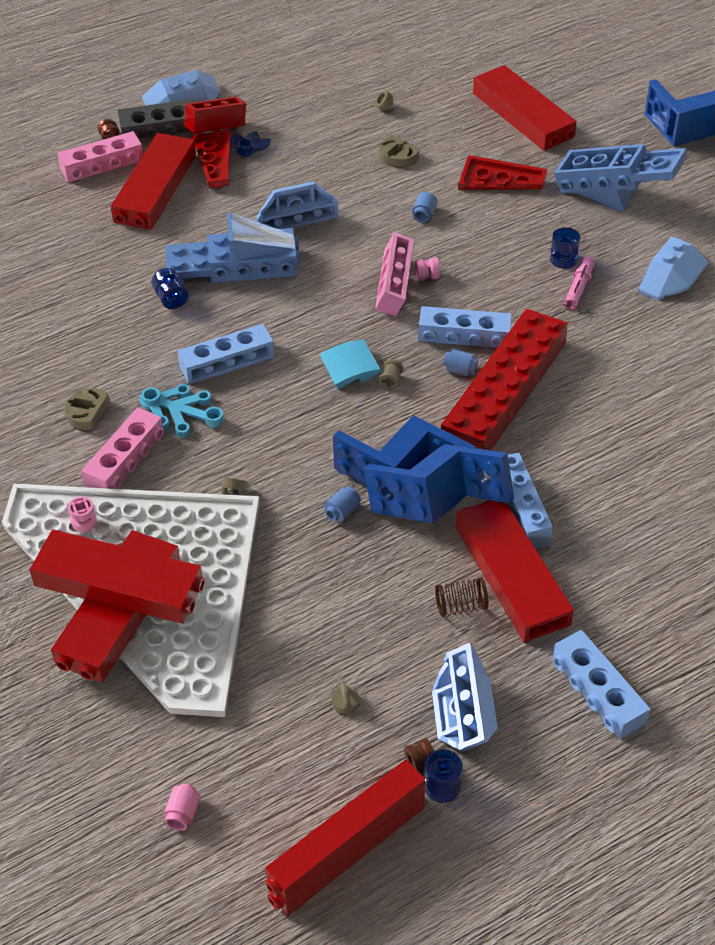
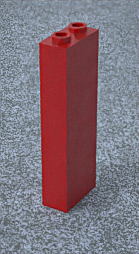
(524, 107)
(153, 181)
(514, 570)
(117, 576)
(102, 631)
(345, 838)

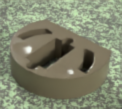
(393, 145)
(92, 398)

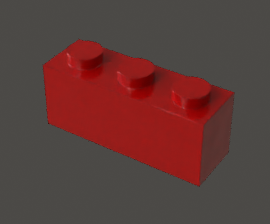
(215, 115)

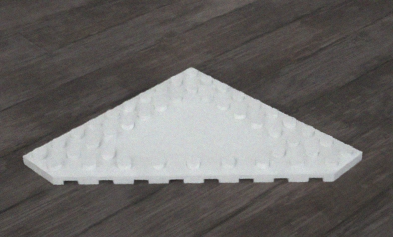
(179, 663)

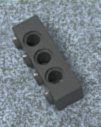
(154, 119)

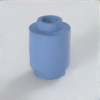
(424, 207)
(461, 362)
(342, 504)

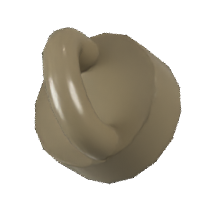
(384, 101)
(232, 483)
(345, 699)

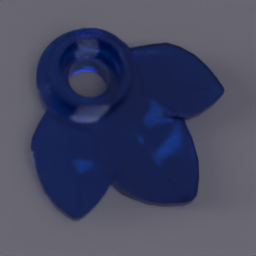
(249, 144)

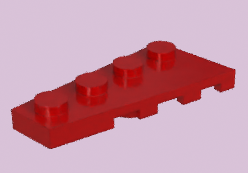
(215, 156)
(494, 174)

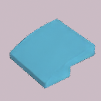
(350, 362)

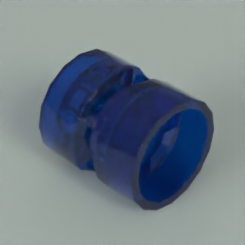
(565, 247)
(169, 288)
(443, 775)

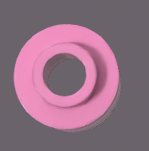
(181, 807)

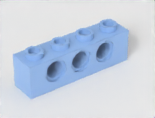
(463, 326)
(225, 353)
(527, 505)
(620, 719)

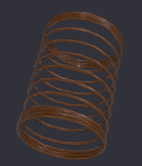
(439, 589)

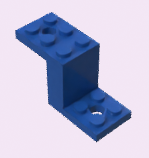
(680, 119)
(403, 451)
(439, 483)

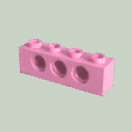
(100, 156)
(394, 274)
(123, 451)

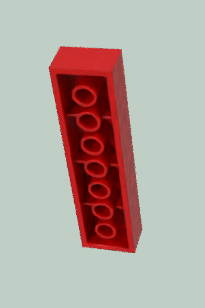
(506, 380)

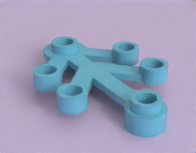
(154, 399)

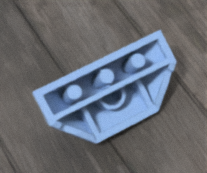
(183, 87)
(298, 206)
(673, 269)
(464, 700)

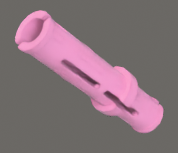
(585, 268)

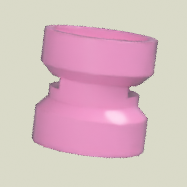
(427, 269)
(82, 514)

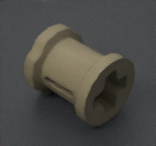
(390, 377)

